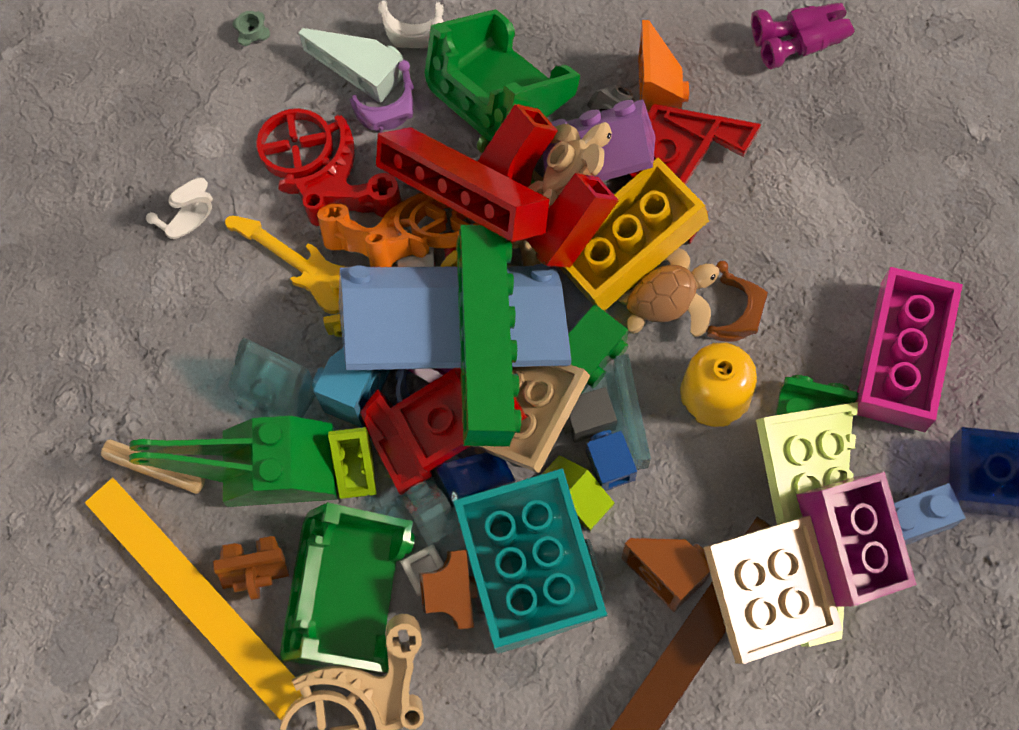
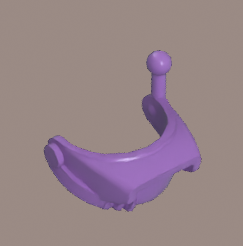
(387, 116)

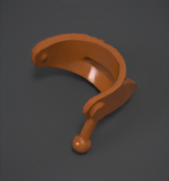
(749, 322)

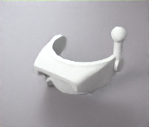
(408, 35)
(194, 210)

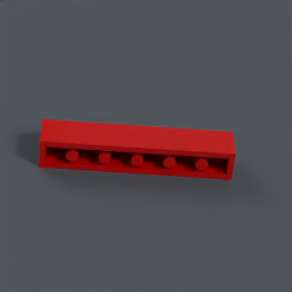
(463, 184)

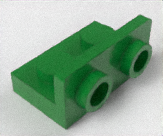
(802, 394)

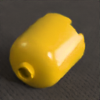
(711, 392)

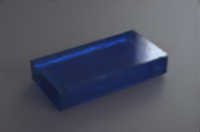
(475, 475)

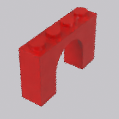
(579, 207)

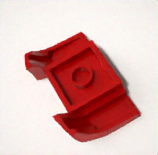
(419, 429)

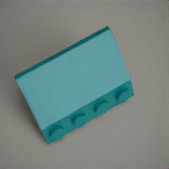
(529, 560)

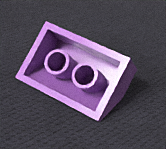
(630, 142)

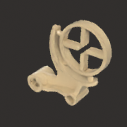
(384, 695)

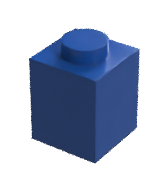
(611, 459)

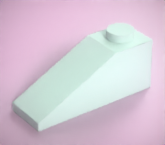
(357, 59)

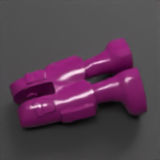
(810, 27)

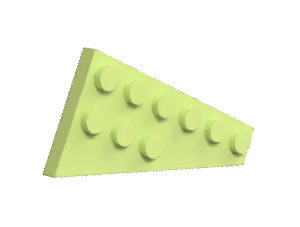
(804, 454)

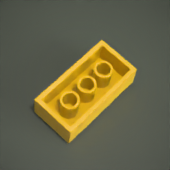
(642, 230)

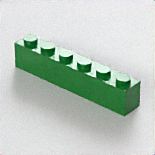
(485, 338)

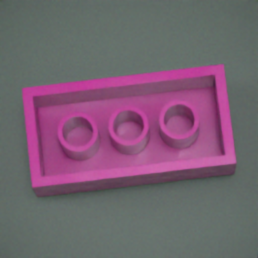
(908, 349)

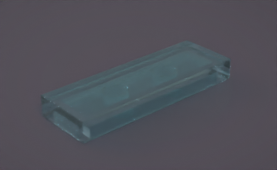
(631, 412)

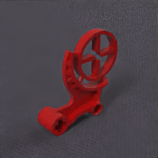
(327, 185)

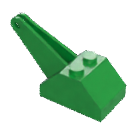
(261, 464)

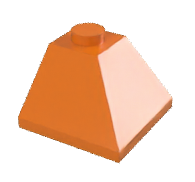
(659, 71)

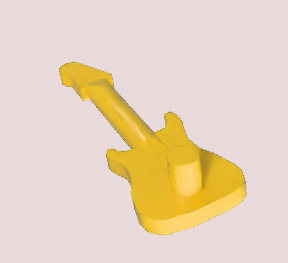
(318, 274)

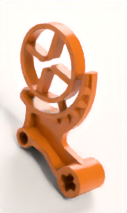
(388, 239)

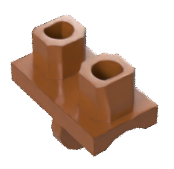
(253, 569)

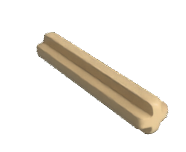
(119, 454)

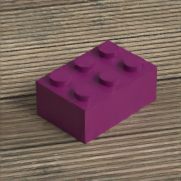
(859, 538)

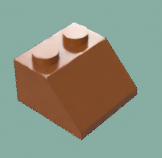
(668, 567)

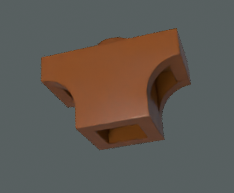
(450, 589)

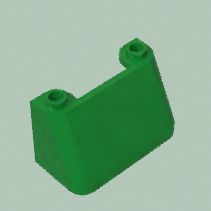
(482, 76)
(344, 588)

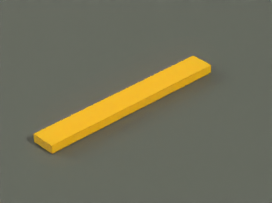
(195, 596)

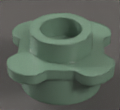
(248, 20)

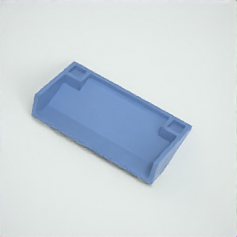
(413, 317)

